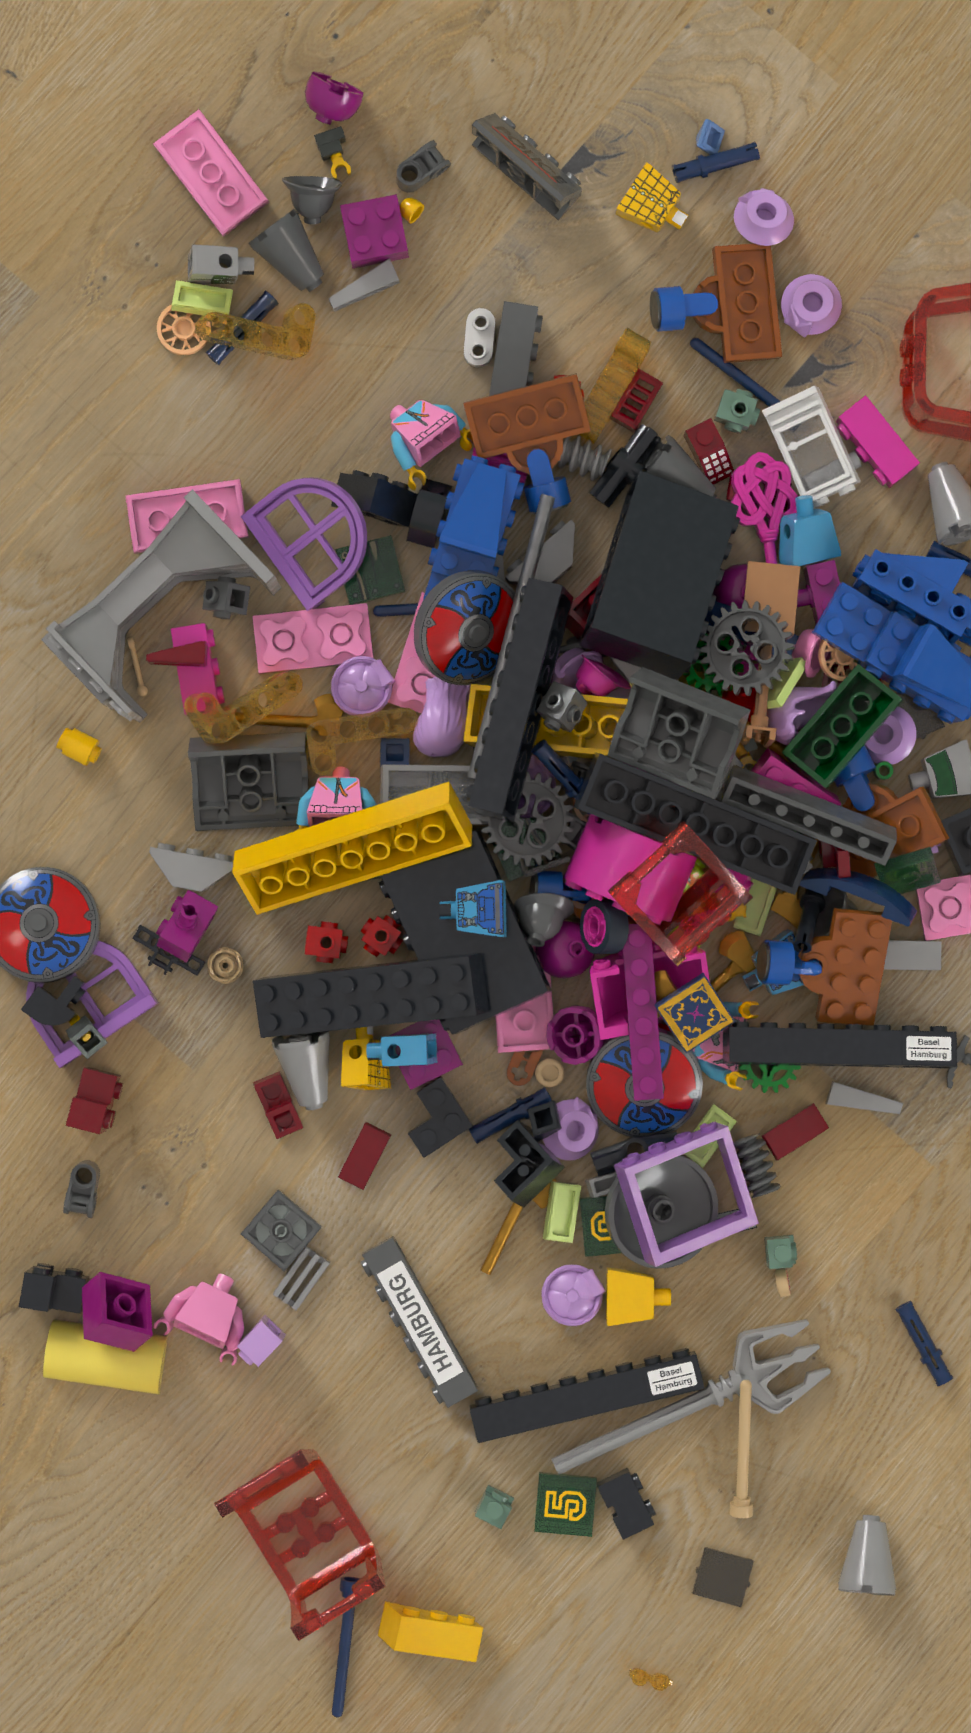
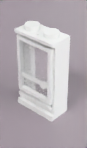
(812, 446)

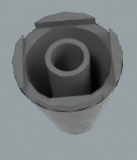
(290, 252)
(675, 465)

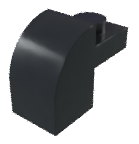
(427, 513)
(52, 1010)

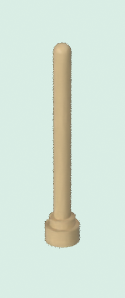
(741, 1505)

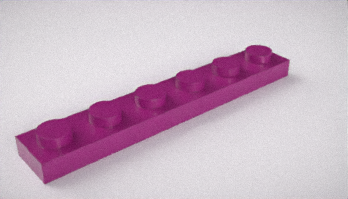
(642, 1015)

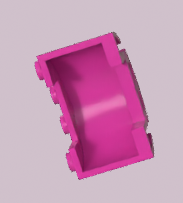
(611, 851)
(610, 989)

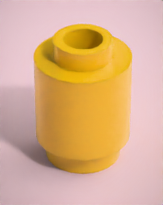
(79, 746)

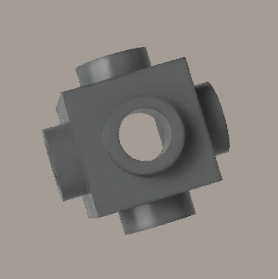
(226, 598)
(561, 707)

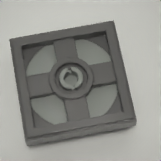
(281, 1230)

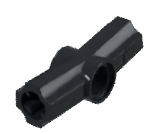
(625, 465)
(607, 1157)

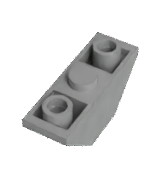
(555, 556)
(191, 869)

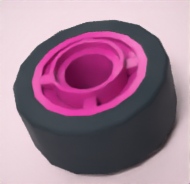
(603, 927)

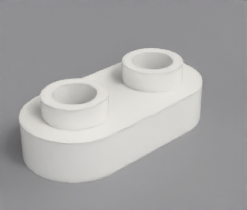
(480, 337)

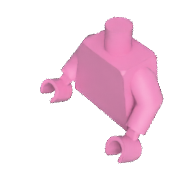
(208, 1315)

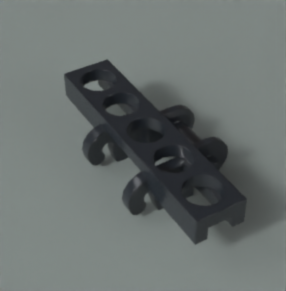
(173, 959)

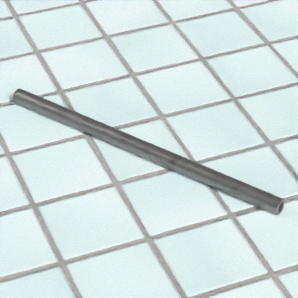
(528, 571)

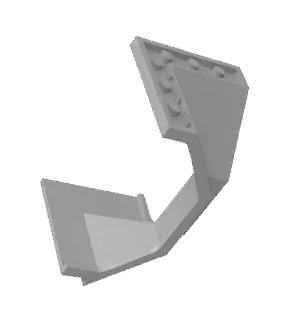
(189, 548)

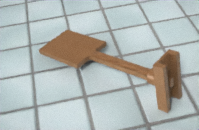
(778, 588)

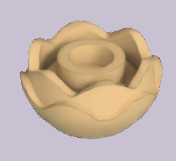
(216, 969)

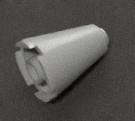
(950, 504)
(306, 1066)
(868, 1560)

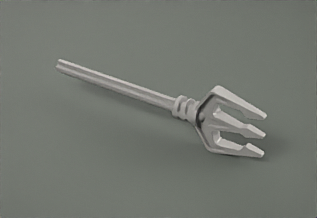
(745, 1368)

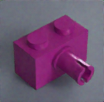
(820, 586)
(186, 926)

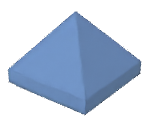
(710, 137)

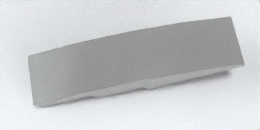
(913, 955)

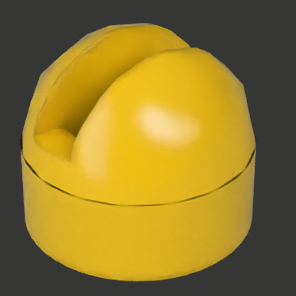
(411, 209)

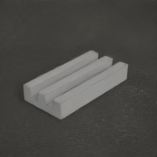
(287, 1298)

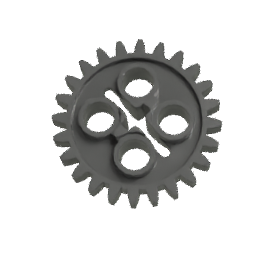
(769, 634)
(552, 826)

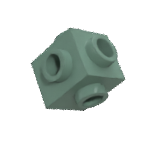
(737, 400)

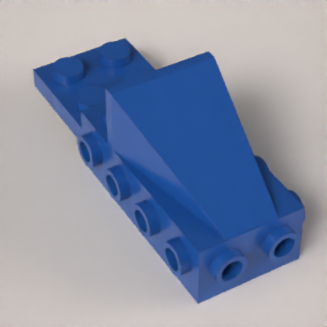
(475, 519)
(919, 588)
(900, 652)

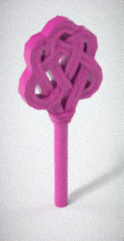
(768, 475)

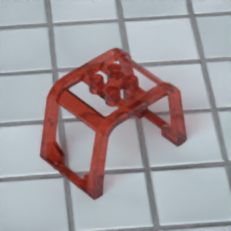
(912, 376)
(711, 909)
(274, 1481)

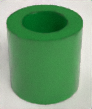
(889, 767)

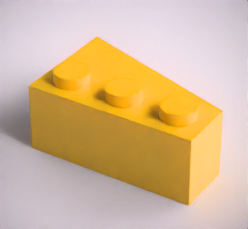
(430, 1632)

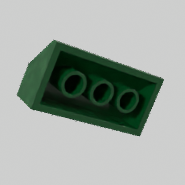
(841, 726)

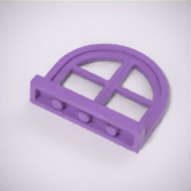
(283, 556)
(142, 1002)

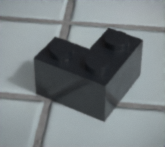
(380, 498)
(447, 1118)
(532, 1165)
(52, 1289)

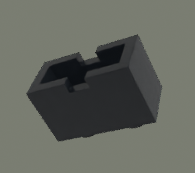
(623, 1493)

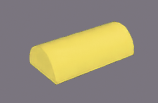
(93, 1363)

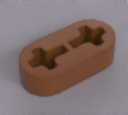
(529, 1068)

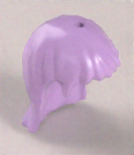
(797, 710)
(443, 718)

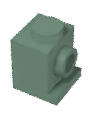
(780, 1251)
(494, 1507)

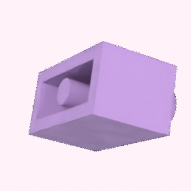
(260, 1341)

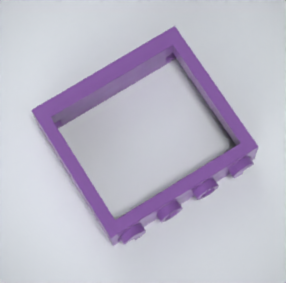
(705, 1234)

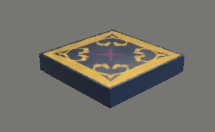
(694, 1013)

